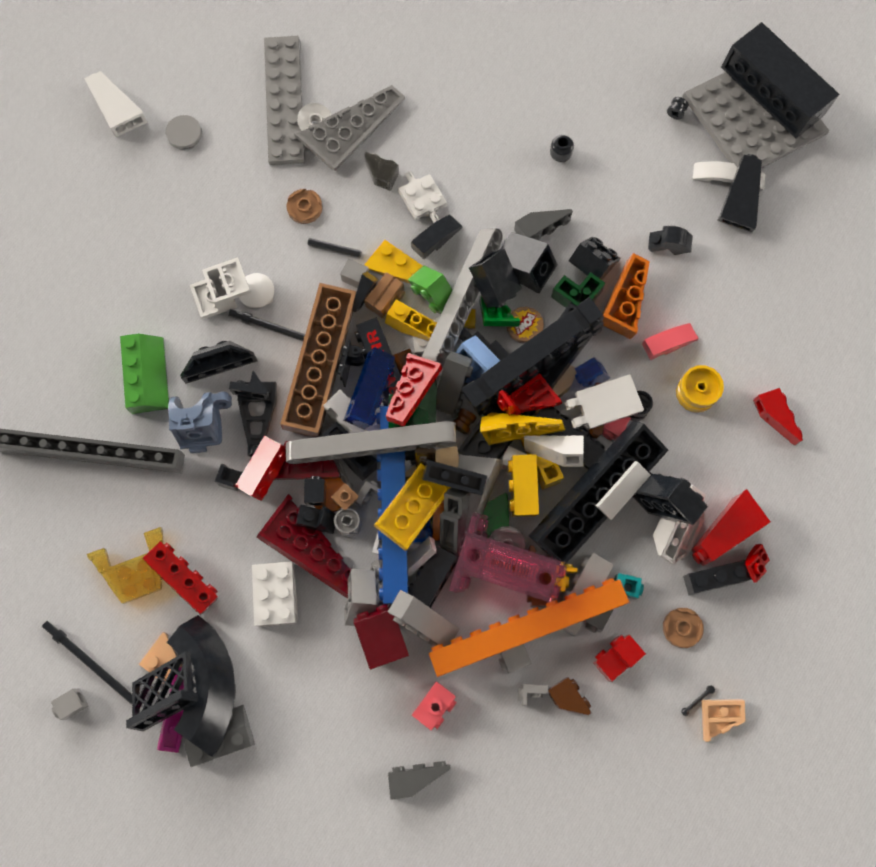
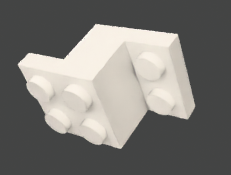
(220, 288)

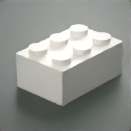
(274, 594)

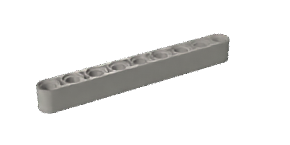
(460, 300)
(371, 442)

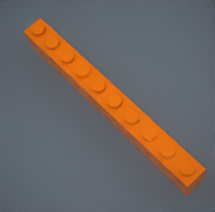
(528, 628)

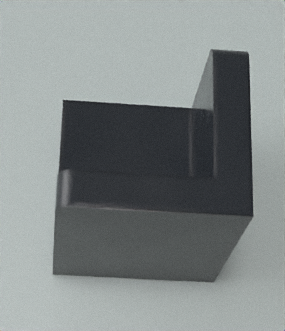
(228, 477)

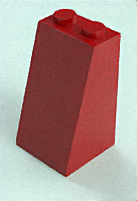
(733, 525)

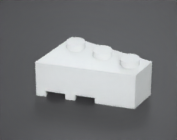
(336, 410)

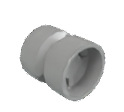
(347, 522)

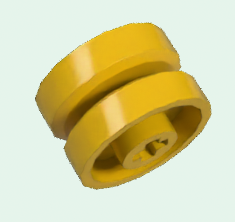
(699, 388)

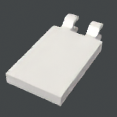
(606, 402)

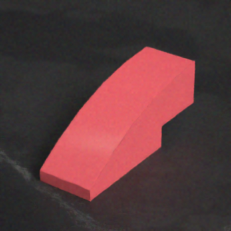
(669, 340)

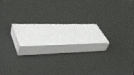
(623, 490)

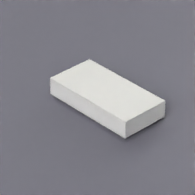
(421, 555)

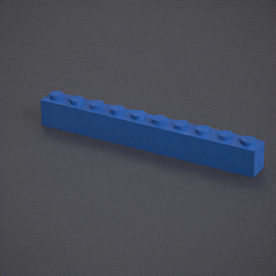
(393, 557)

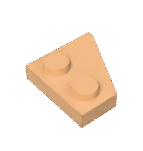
(159, 654)
(721, 716)

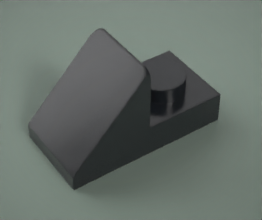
(253, 390)
(316, 519)

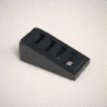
(366, 285)

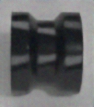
(677, 108)

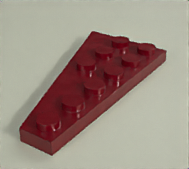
(305, 547)

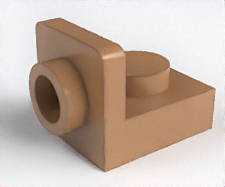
(344, 497)

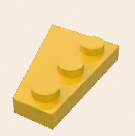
(392, 261)

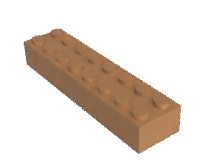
(318, 360)

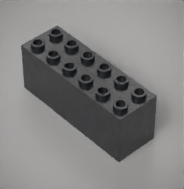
(779, 80)

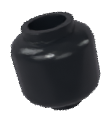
(561, 148)

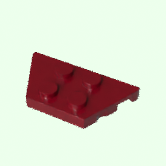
(325, 469)

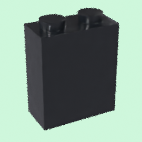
(495, 278)

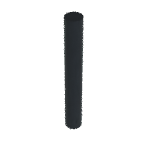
(334, 247)

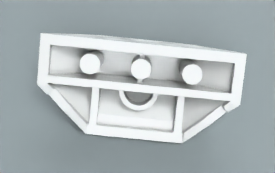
(676, 538)

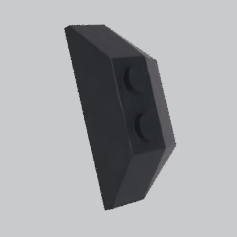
(215, 360)

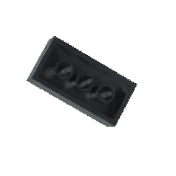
(670, 499)

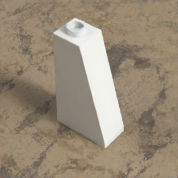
(116, 107)

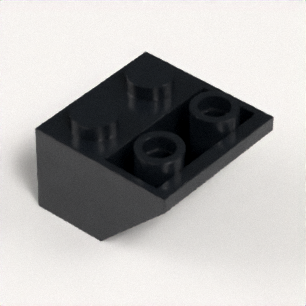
(594, 258)

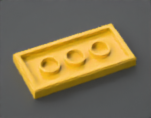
(411, 509)

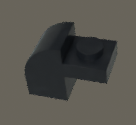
(673, 238)

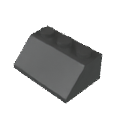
(237, 738)

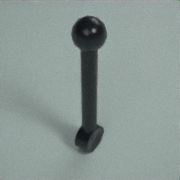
(709, 690)

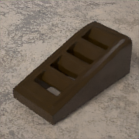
(423, 454)

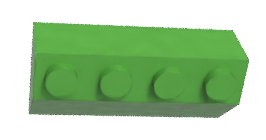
(144, 373)

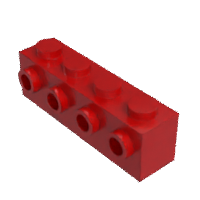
(180, 577)

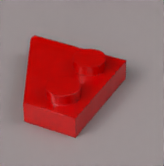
(535, 395)

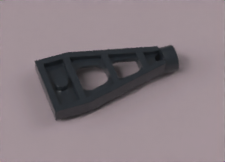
(265, 418)

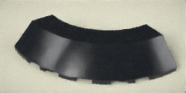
(212, 679)

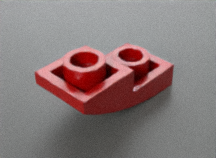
(507, 404)
(756, 562)

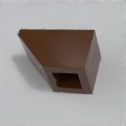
(566, 697)

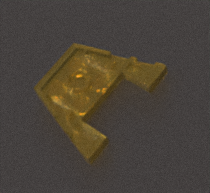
(133, 577)

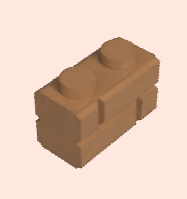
(384, 295)

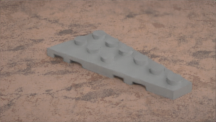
(347, 129)

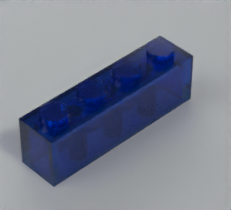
(369, 389)

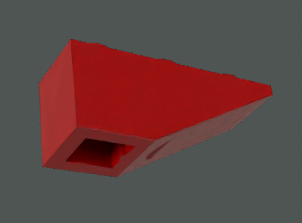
(774, 410)

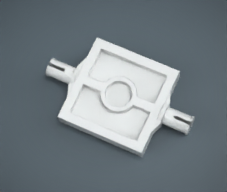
(422, 197)

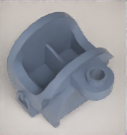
(200, 424)

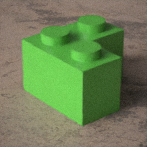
(432, 287)

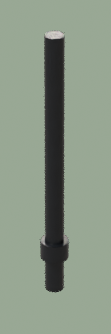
(248, 318)
(61, 637)

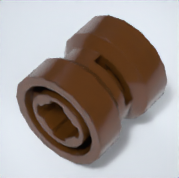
(464, 420)

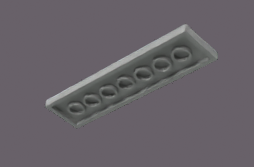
(283, 99)

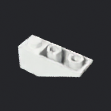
(562, 450)

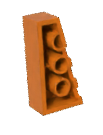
(625, 301)

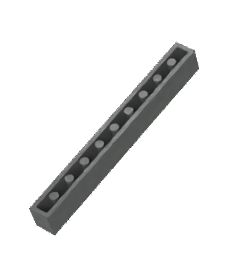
(91, 451)

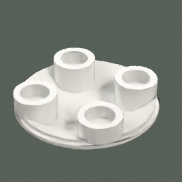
(261, 291)

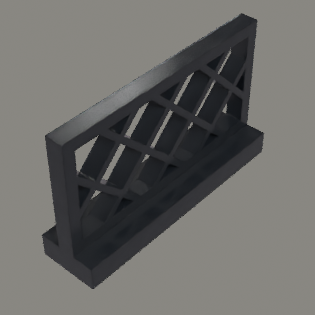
(163, 707)

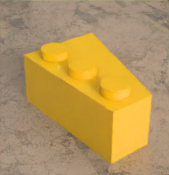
(523, 486)

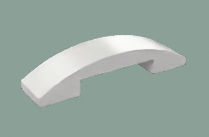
(718, 171)

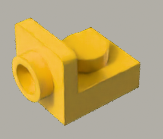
(564, 582)

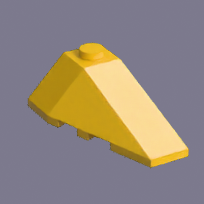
(503, 428)

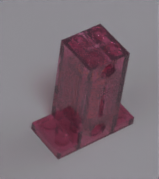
(505, 564)

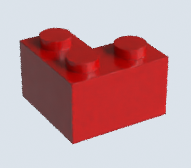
(620, 656)

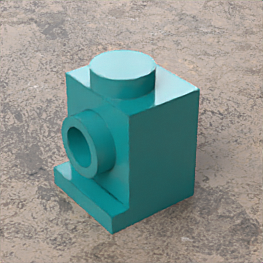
(635, 583)

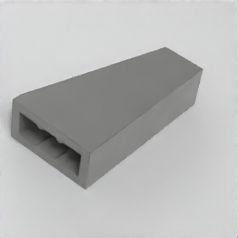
(487, 466)

